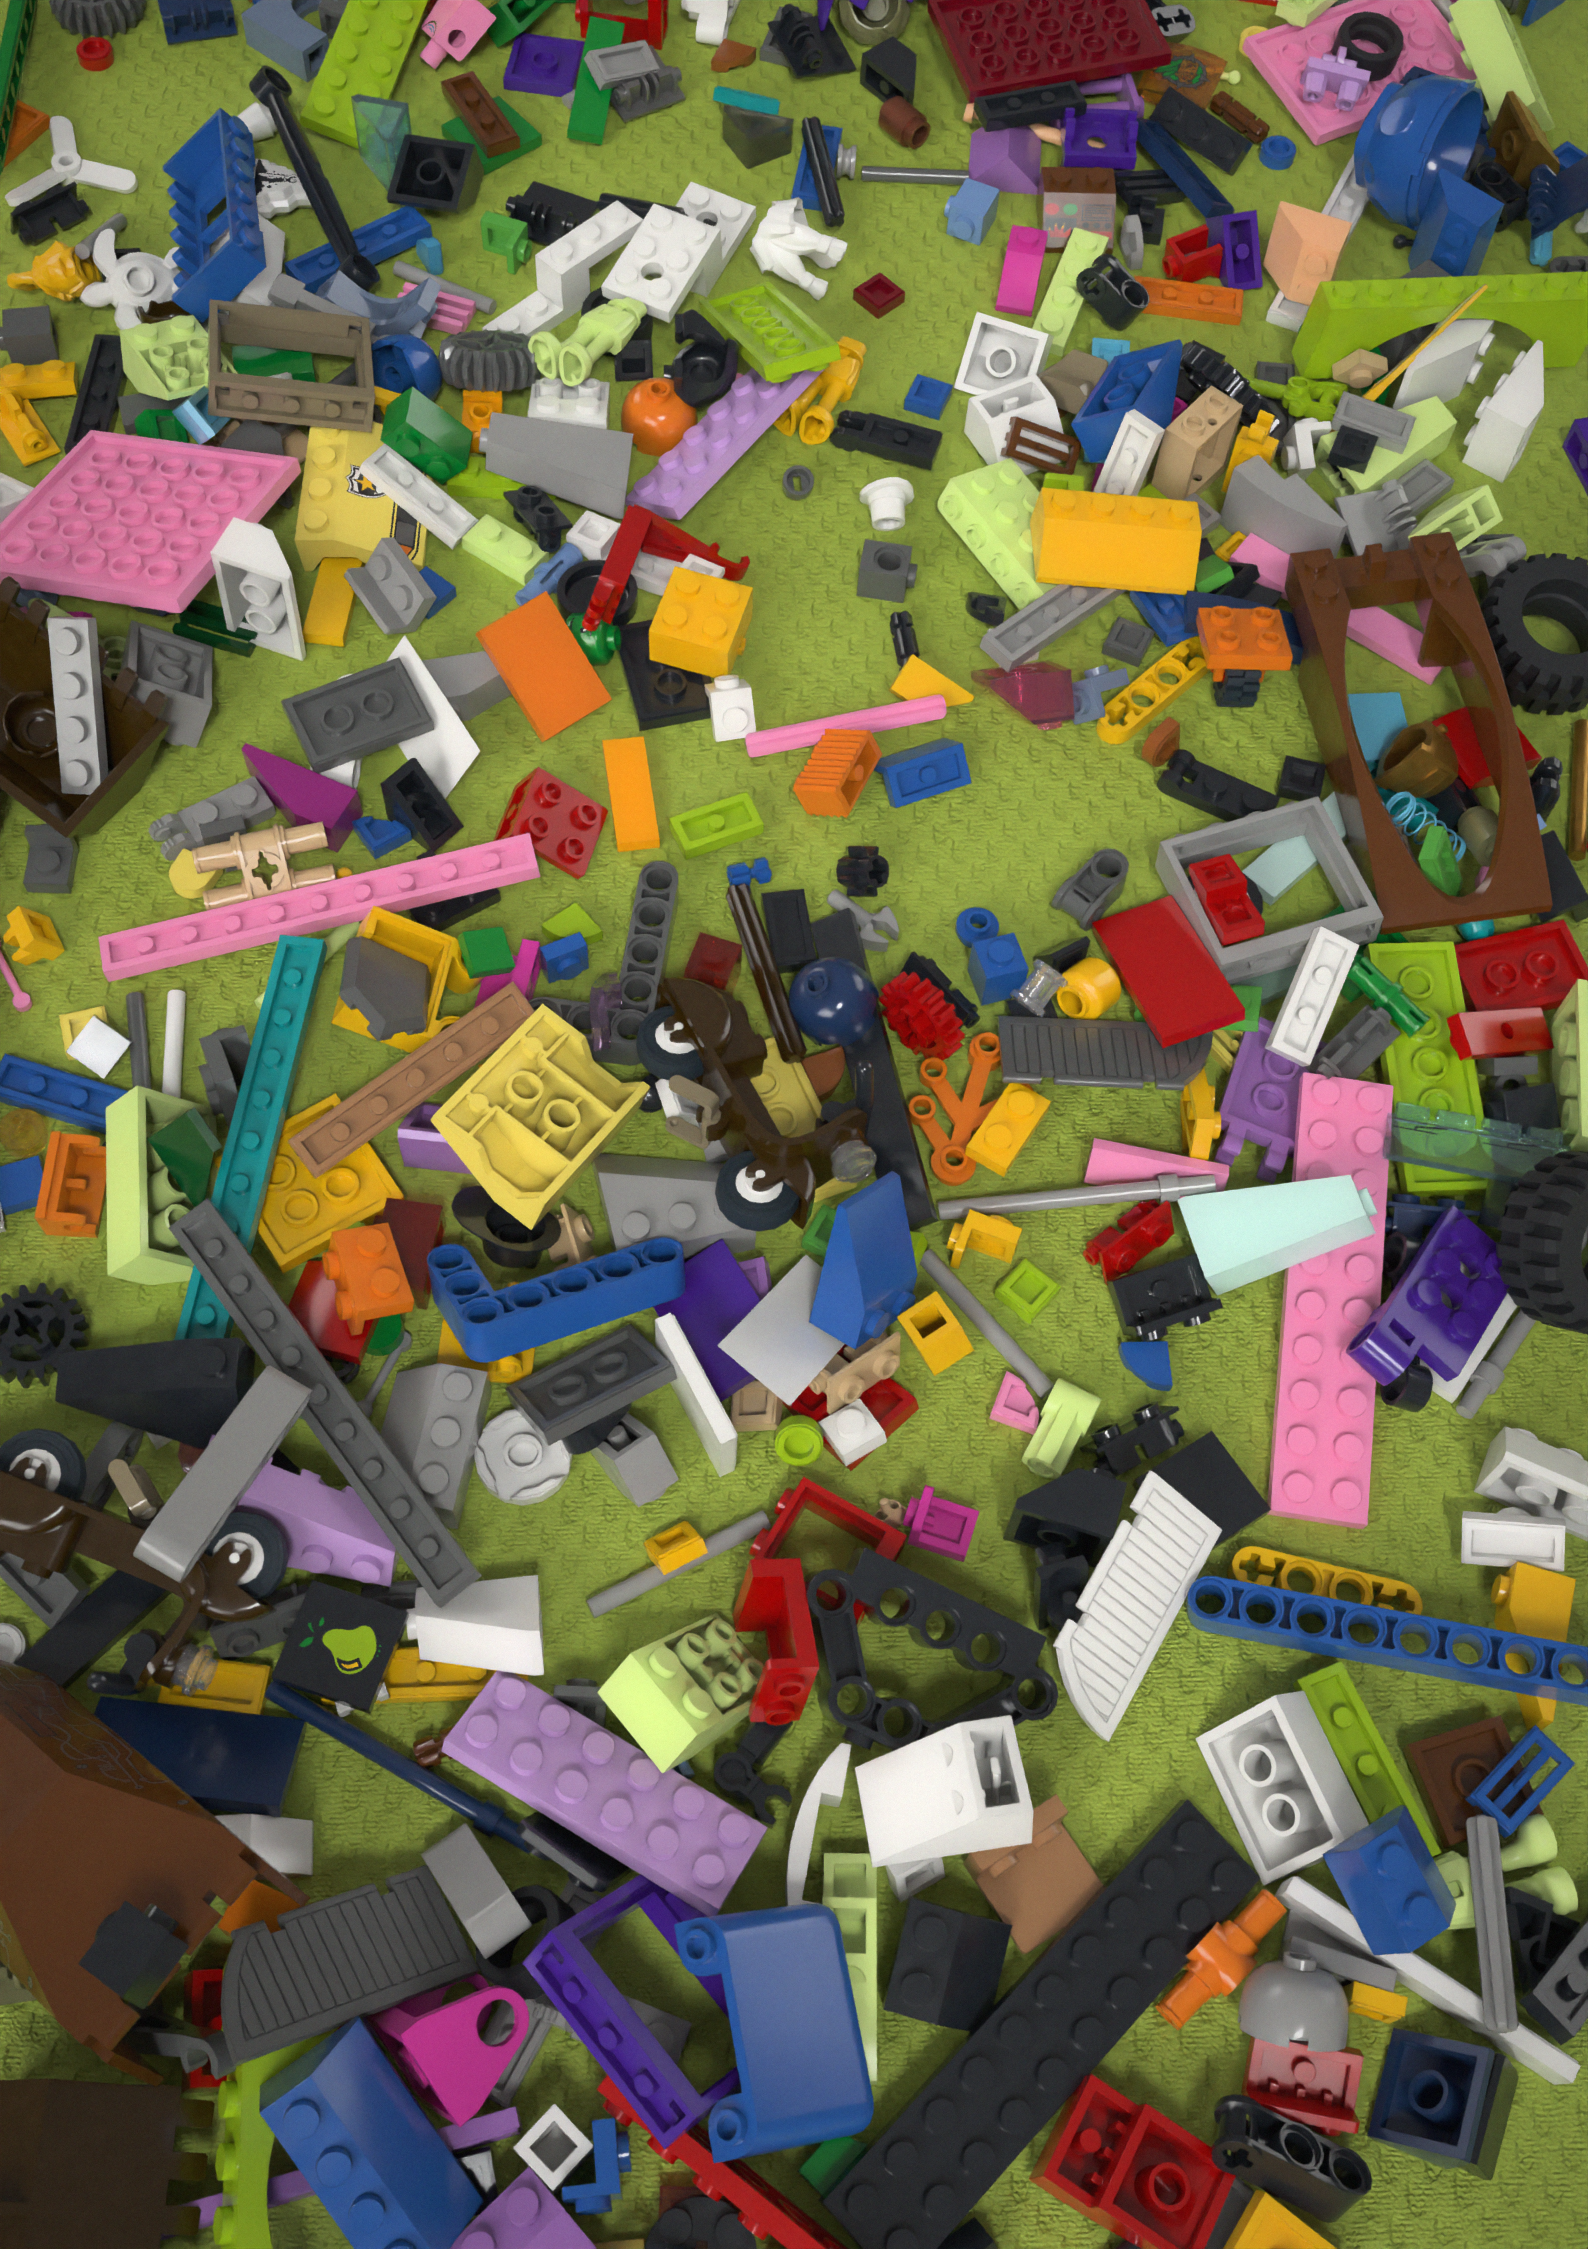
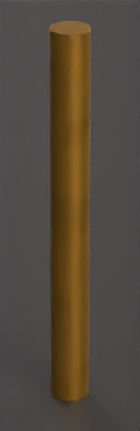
(1579, 792)

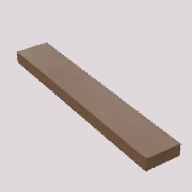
(411, 1081)

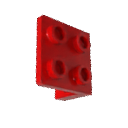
(559, 821)

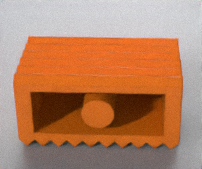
(837, 772)

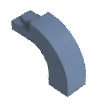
(391, 315)

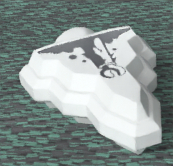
(277, 190)

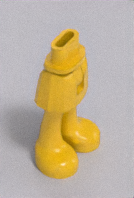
(834, 385)

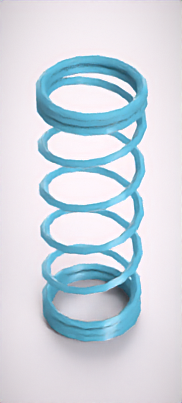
(1398, 796)

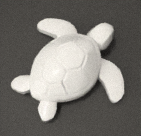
(129, 280)

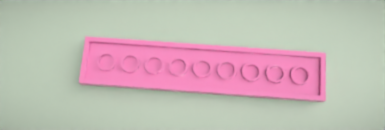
(1321, 1393)

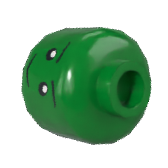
(598, 644)

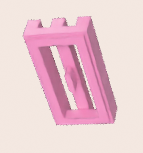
(449, 306)

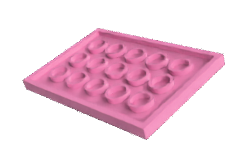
(1284, 52)

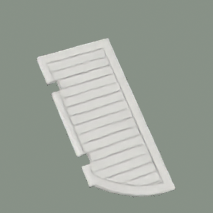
(1132, 1602)

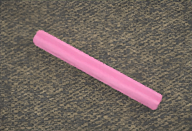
(871, 719)

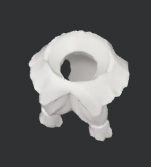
(785, 236)

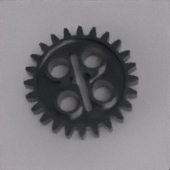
(1206, 370)

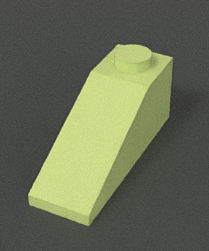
(1464, 515)

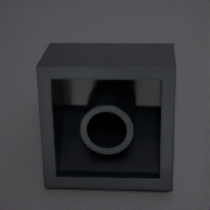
(436, 174)
(1071, 1509)
(946, 1965)

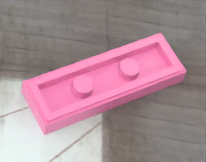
(1122, 1163)

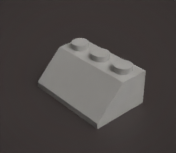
(434, 1431)

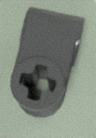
(1090, 894)

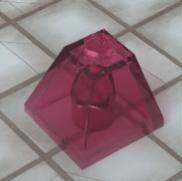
(1034, 691)

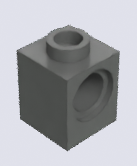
(885, 571)

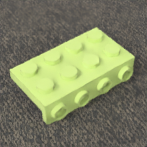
(993, 518)

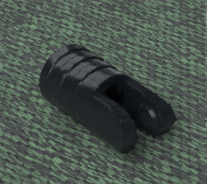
(1546, 785)

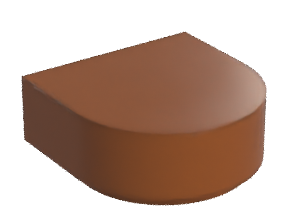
(1162, 743)

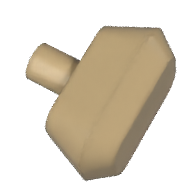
(891, 1512)

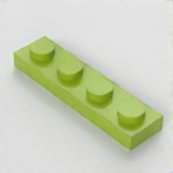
(1360, 1747)

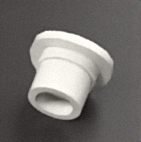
(887, 502)

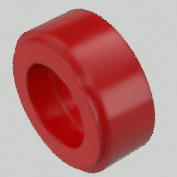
(95, 54)

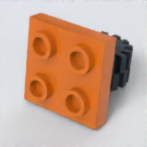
(1240, 649)

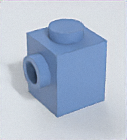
(972, 211)

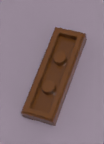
(480, 114)

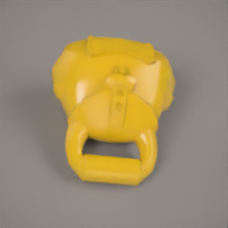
(57, 273)

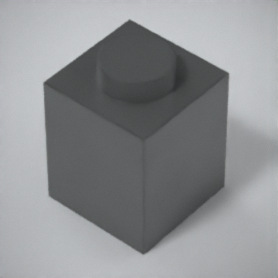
(29, 335)

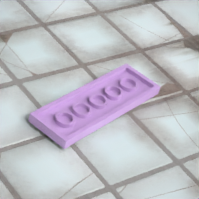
(716, 443)
(605, 1791)

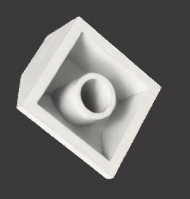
(1000, 354)

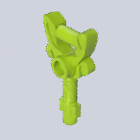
(1299, 394)

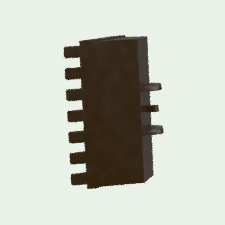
(94, 2163)

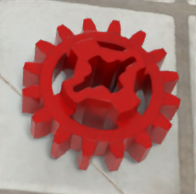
(921, 1016)

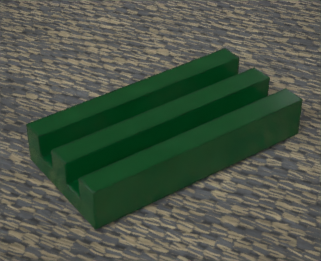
(213, 619)

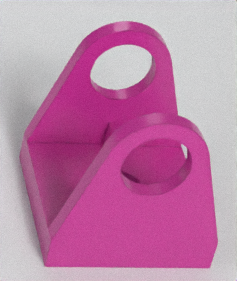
(442, 2049)

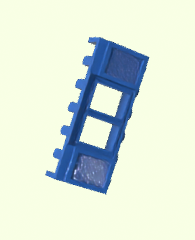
(206, 169)

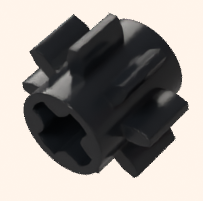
(862, 871)

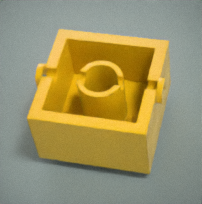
(701, 623)

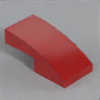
(1225, 899)

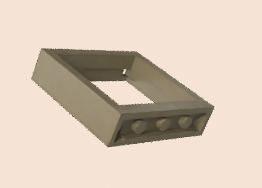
(289, 399)

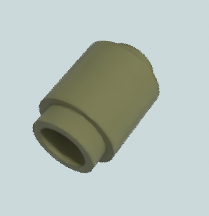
(1478, 830)

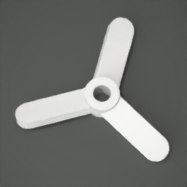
(69, 167)

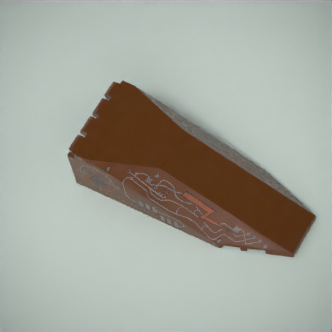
(82, 1835)

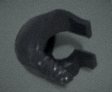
(705, 367)

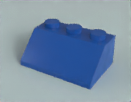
(1455, 226)

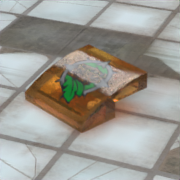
(1190, 73)

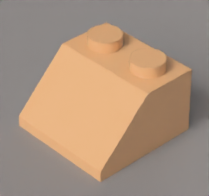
(1304, 250)

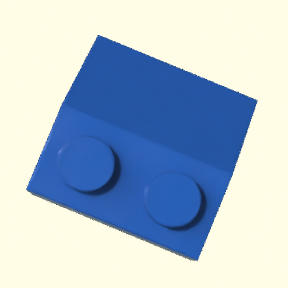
(1392, 1884)

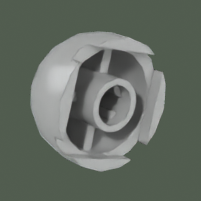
(1295, 2003)

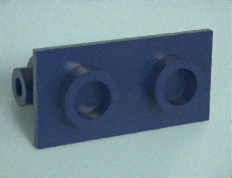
(1409, 1216)

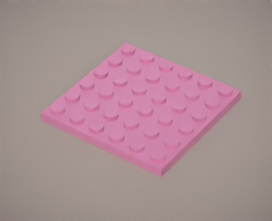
(136, 518)

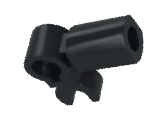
(739, 1780)

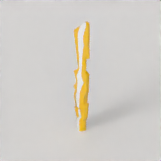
(1378, 388)

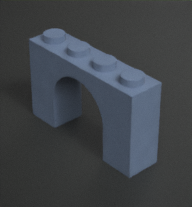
(283, 36)

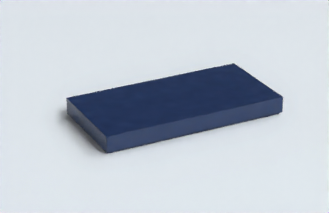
(213, 1754)

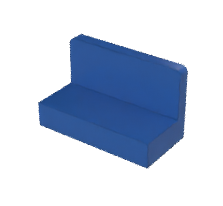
(924, 771)

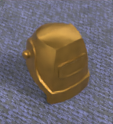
(1419, 761)

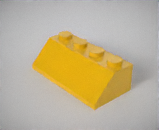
(1115, 541)

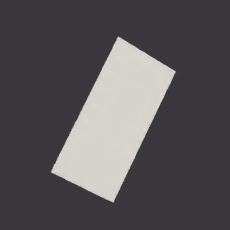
(449, 747)
(779, 1341)

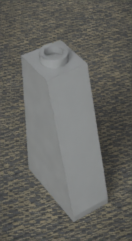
(561, 459)

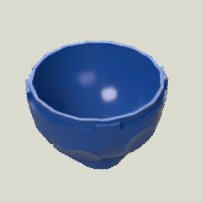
(1413, 136)

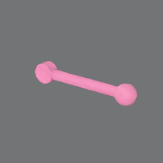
(21, 1000)

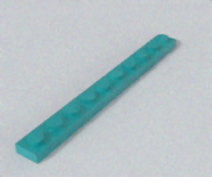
(258, 1116)

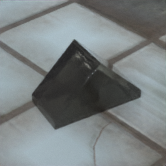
(756, 135)

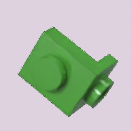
(507, 238)

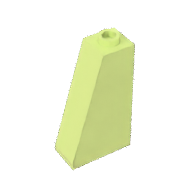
(1427, 440)

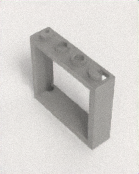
(1258, 829)

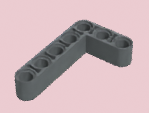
(635, 978)

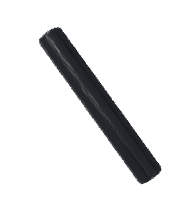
(822, 172)

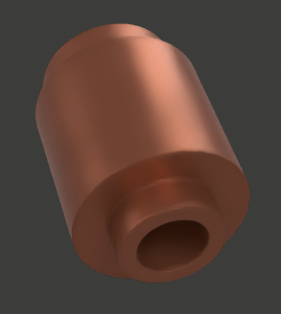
(904, 122)

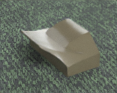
(1073, 379)

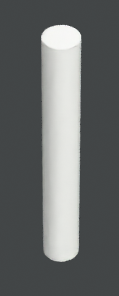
(174, 1043)

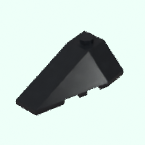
(160, 1387)

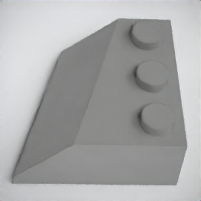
(664, 1199)

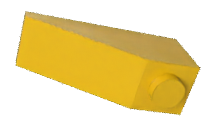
(1533, 1605)

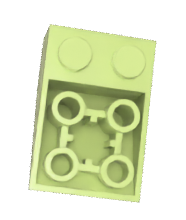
(168, 357)
(684, 1690)

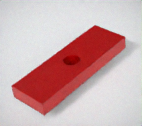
(1499, 1033)

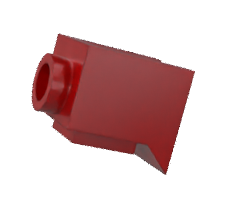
(1189, 259)

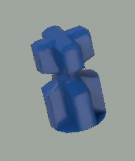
(740, 872)

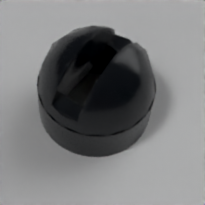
(652, 1100)

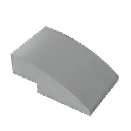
(1280, 510)

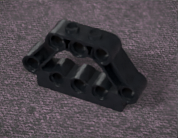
(841, 1662)

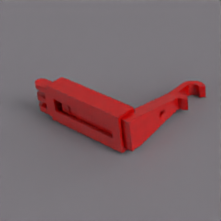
(655, 537)

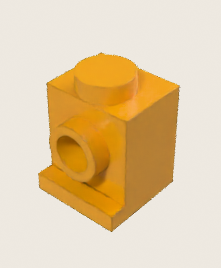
(477, 412)

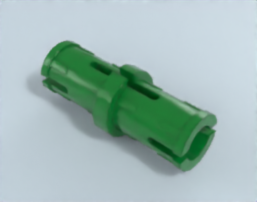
(1388, 996)

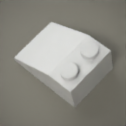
(1447, 362)

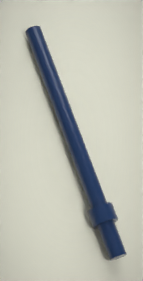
(487, 1817)

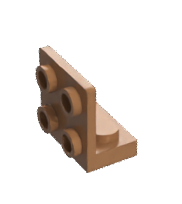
(1036, 1883)

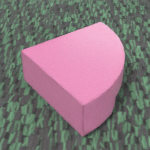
(1015, 1405)

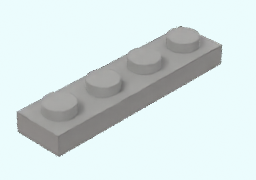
(78, 703)

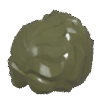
(878, 20)

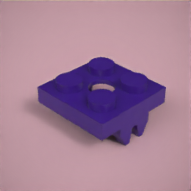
(1116, 129)

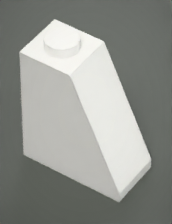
(484, 1626)

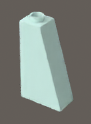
(1273, 1227)

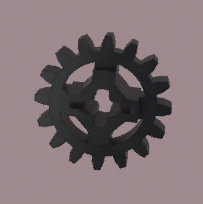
(52, 1319)

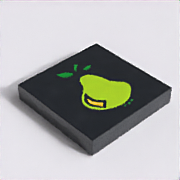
(341, 1646)

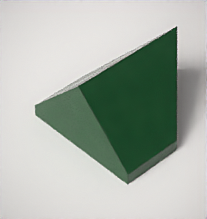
(188, 1153)

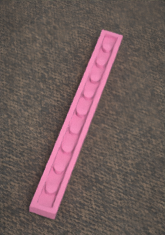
(317, 907)

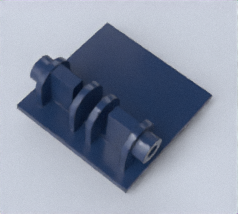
(196, 19)
(1556, 197)

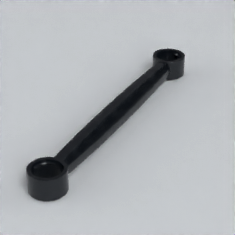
(274, 92)

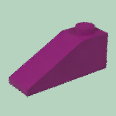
(305, 795)

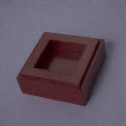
(879, 295)

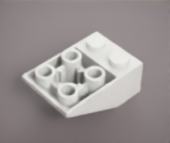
(1507, 417)
(947, 1794)

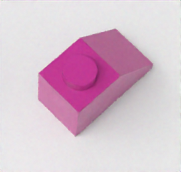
(1021, 270)

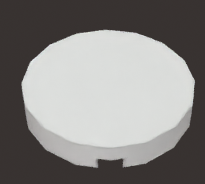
(517, 1461)

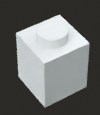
(554, 2148)

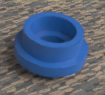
(976, 915)

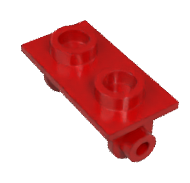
(1145, 1229)

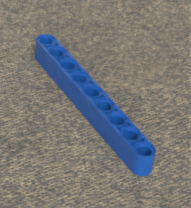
(1387, 1649)

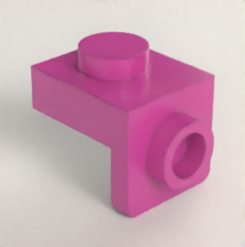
(940, 1525)

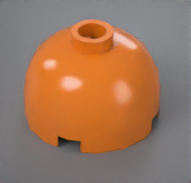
(656, 416)

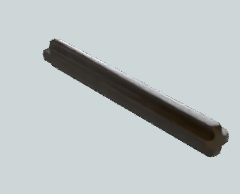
(766, 973)

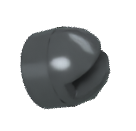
(806, 482)

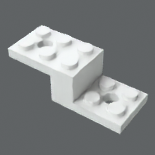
(680, 250)

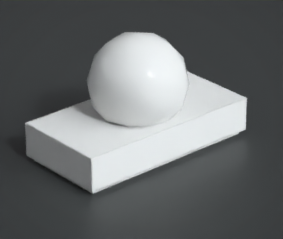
(1513, 1537)

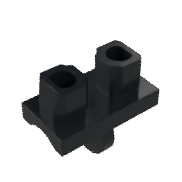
(1058, 1585)

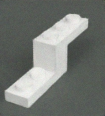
(564, 271)

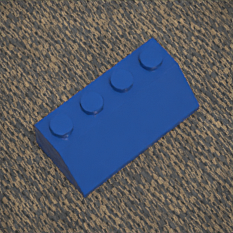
(368, 2146)

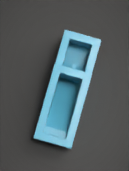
(195, 418)

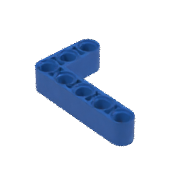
(552, 1305)

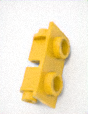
(24, 429)

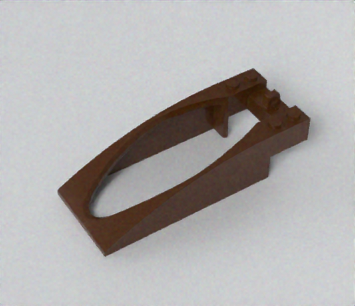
(1455, 636)

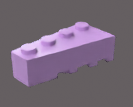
(322, 1526)

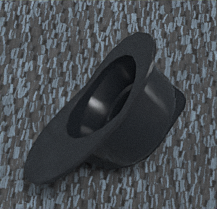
(502, 1235)

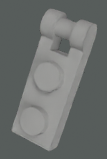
(1492, 555)

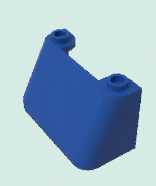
(789, 2028)

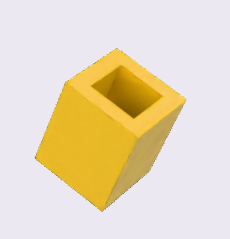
(935, 1333)

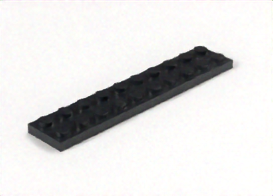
(1040, 2039)

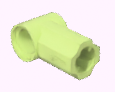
(1064, 1420)

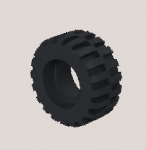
(1531, 672)
(1545, 1241)

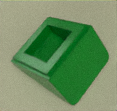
(160, 425)

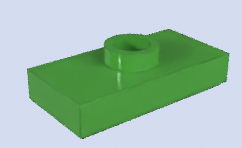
(1439, 861)

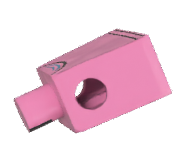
(454, 29)

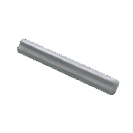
(1491, 1925)

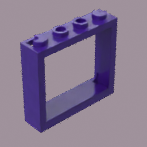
(609, 2023)

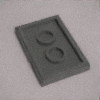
(357, 715)
(590, 1384)

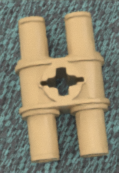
(245, 853)

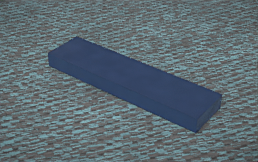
(1182, 169)

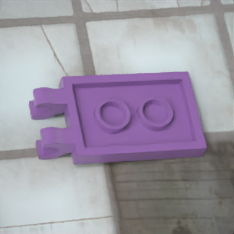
(1260, 1103)

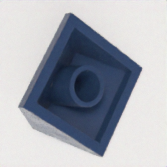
(1431, 2097)

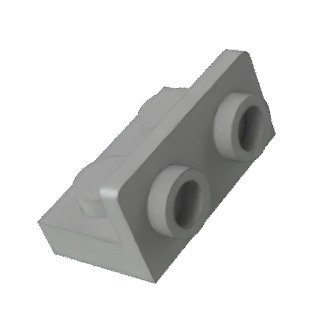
(392, 588)

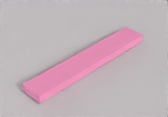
(1367, 626)

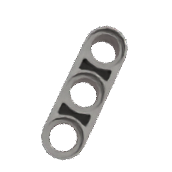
(476, 1890)

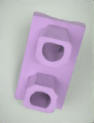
(1334, 75)

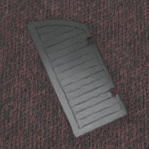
(1096, 1053)
(339, 1963)

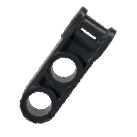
(1288, 2159)

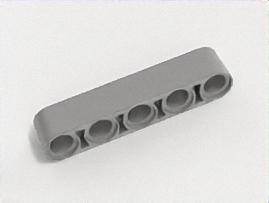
(222, 1474)

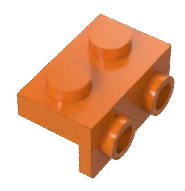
(366, 1275)

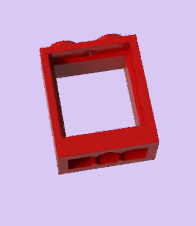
(652, 30)
(809, 1495)

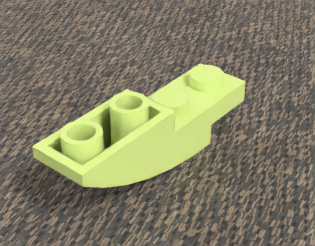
(852, 1896)

